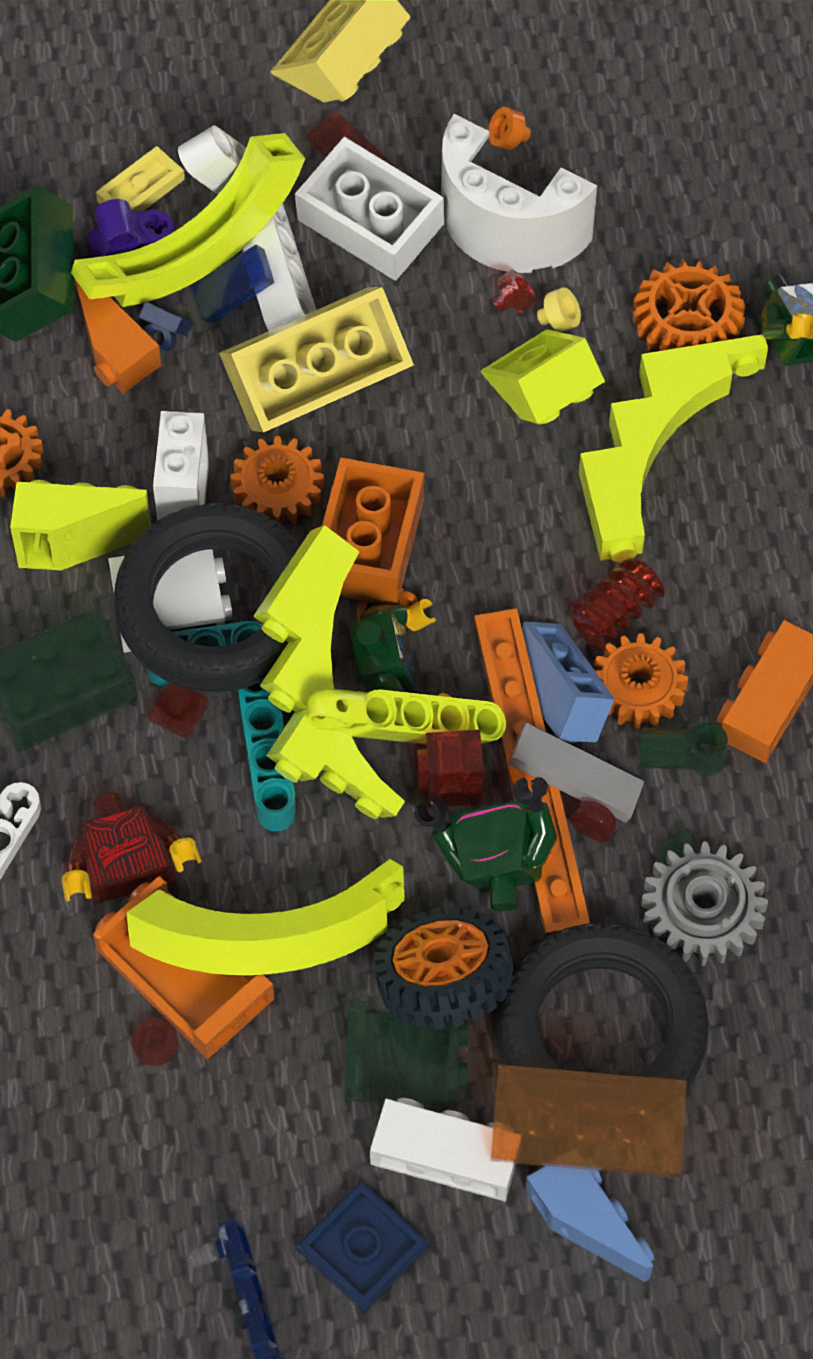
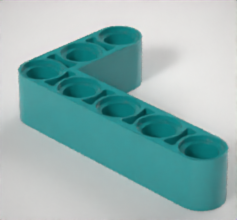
(254, 709)

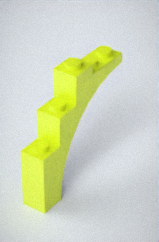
(302, 613)

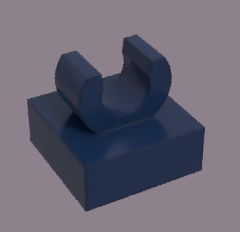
(166, 322)

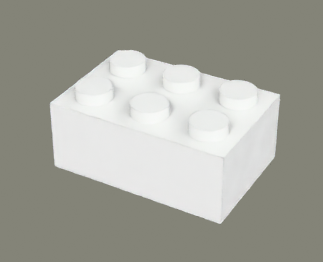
(370, 208)

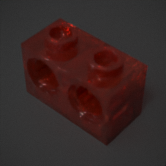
(451, 767)

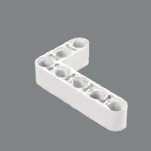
(212, 161)

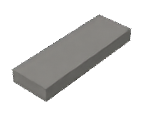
(575, 771)

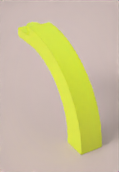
(207, 240)
(269, 941)

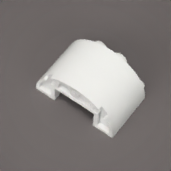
(504, 222)

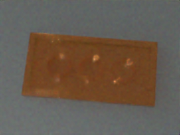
(589, 1121)

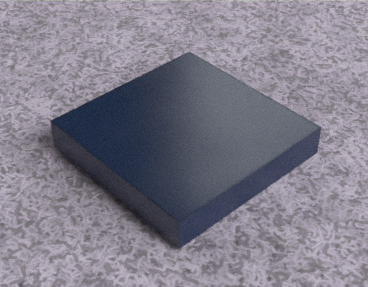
(362, 1246)

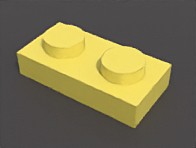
(143, 181)

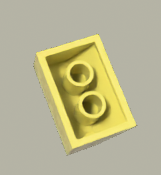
(341, 47)

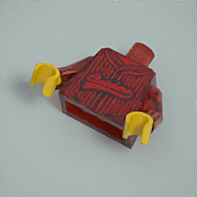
(123, 852)

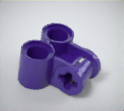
(124, 230)

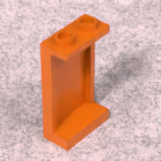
(198, 1004)

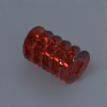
(613, 599)

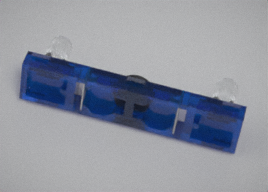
(251, 1307)

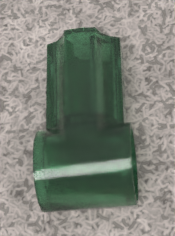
(679, 748)

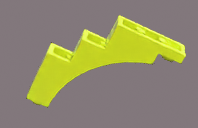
(674, 389)

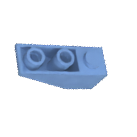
(583, 1213)

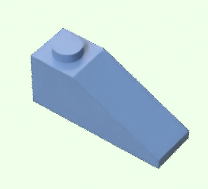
(566, 685)

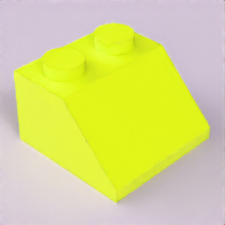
(545, 375)

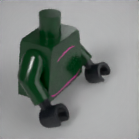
(498, 843)

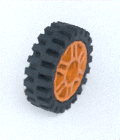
(443, 968)

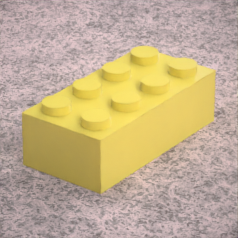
(316, 359)

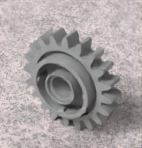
(710, 877)

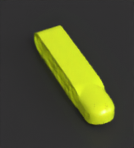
(402, 715)

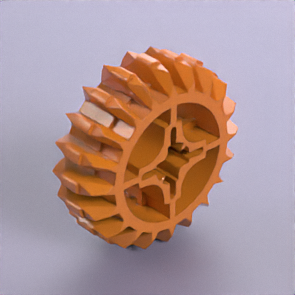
(688, 298)

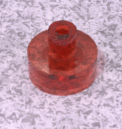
(514, 293)

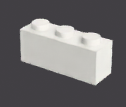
(439, 1148)

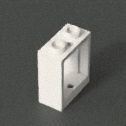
(180, 462)

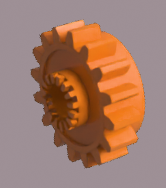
(284, 500)
(647, 661)

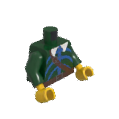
(789, 319)
(384, 646)

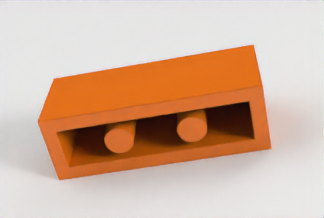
(770, 692)

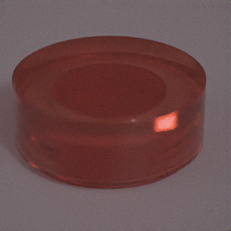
(594, 821)
(155, 1042)

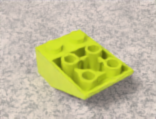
(74, 523)

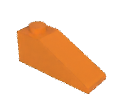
(118, 344)

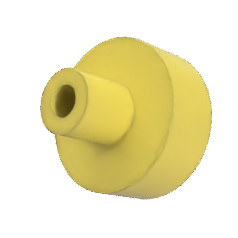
(560, 310)

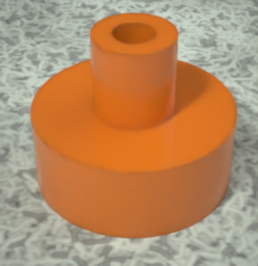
(508, 128)

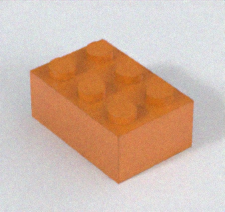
(378, 515)

